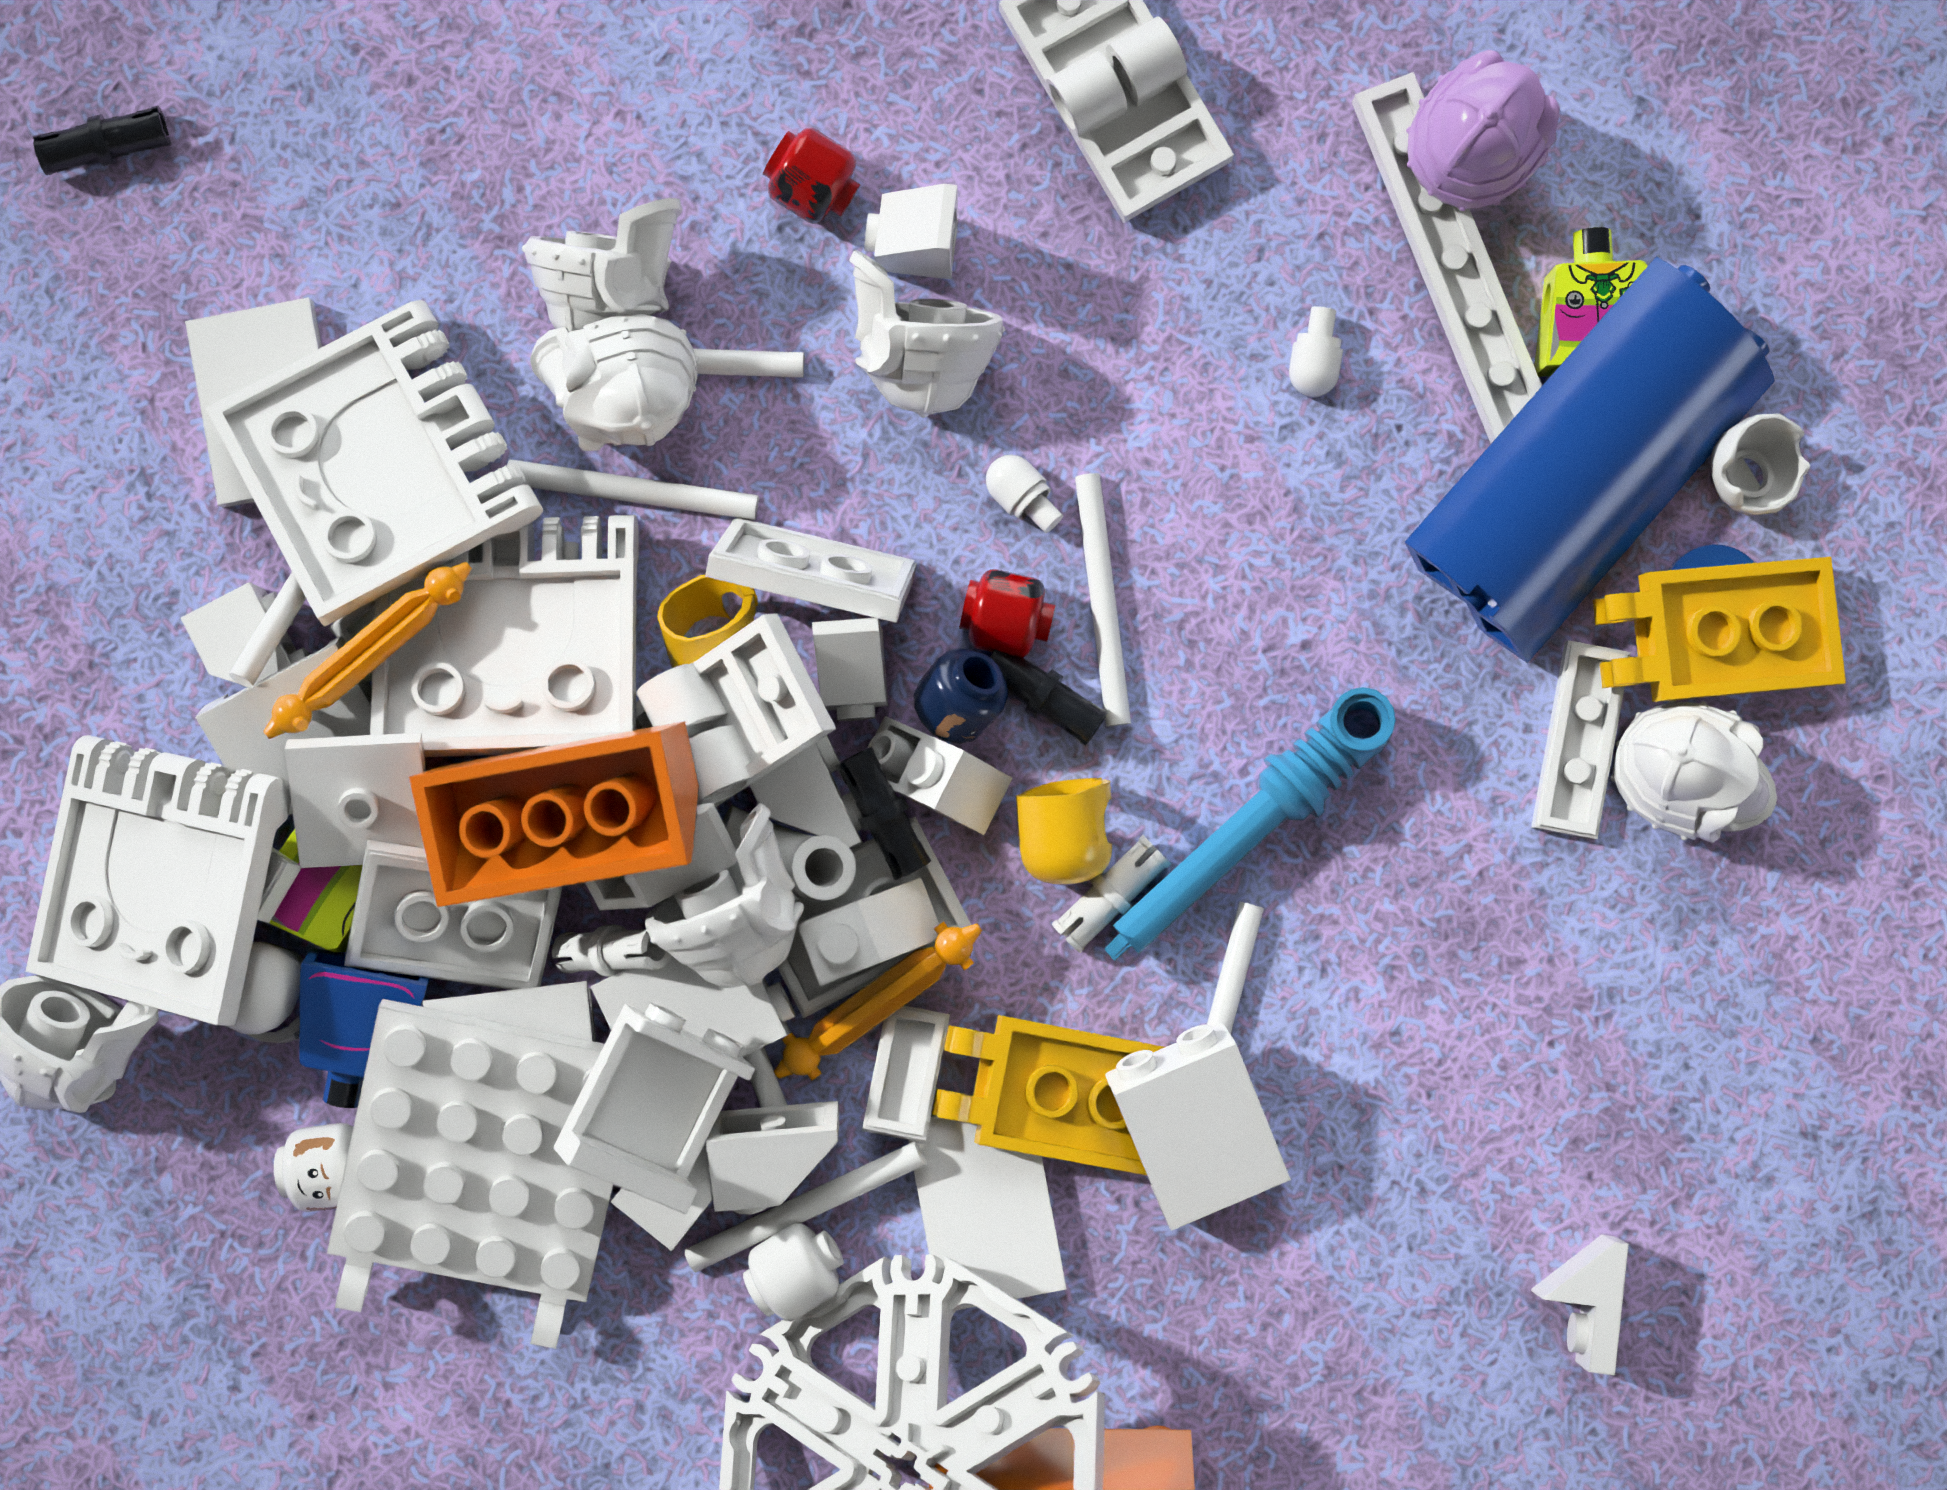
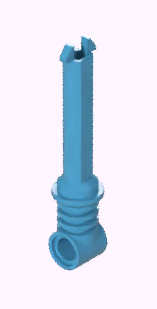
(1289, 789)

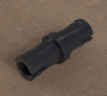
(101, 140)
(1049, 697)
(883, 813)

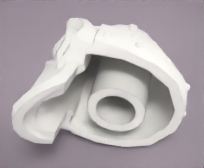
(606, 275)
(920, 351)
(618, 378)
(1694, 770)
(737, 920)
(65, 1043)

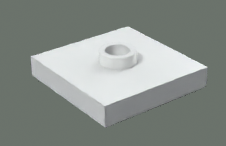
(352, 794)

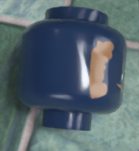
(960, 695)

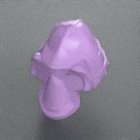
(1481, 132)

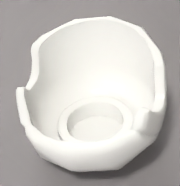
(1774, 446)

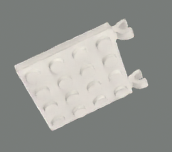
(460, 1162)

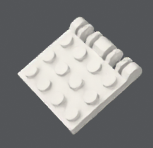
(364, 470)
(526, 651)
(150, 885)

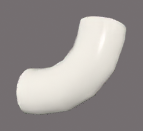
(817, 864)

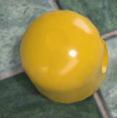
(694, 602)
(1064, 830)

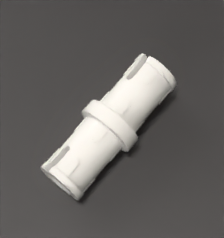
(1111, 894)
(608, 951)

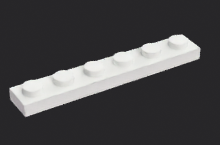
(1451, 264)

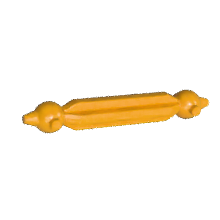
(367, 650)
(878, 1001)

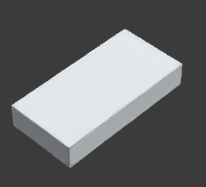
(906, 1074)

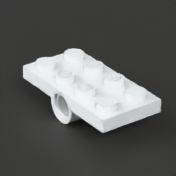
(1121, 95)
(742, 708)

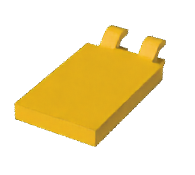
(1729, 630)
(1044, 1092)

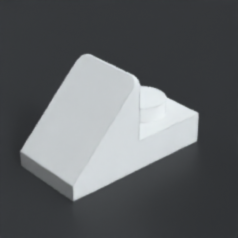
(1596, 1282)

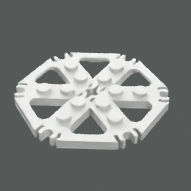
(914, 1389)

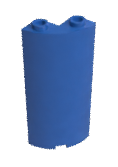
(1593, 457)

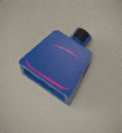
(340, 1018)

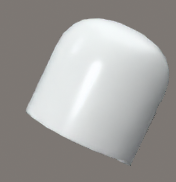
(269, 993)

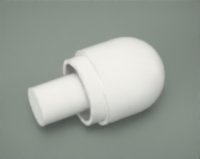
(1316, 355)
(1022, 491)

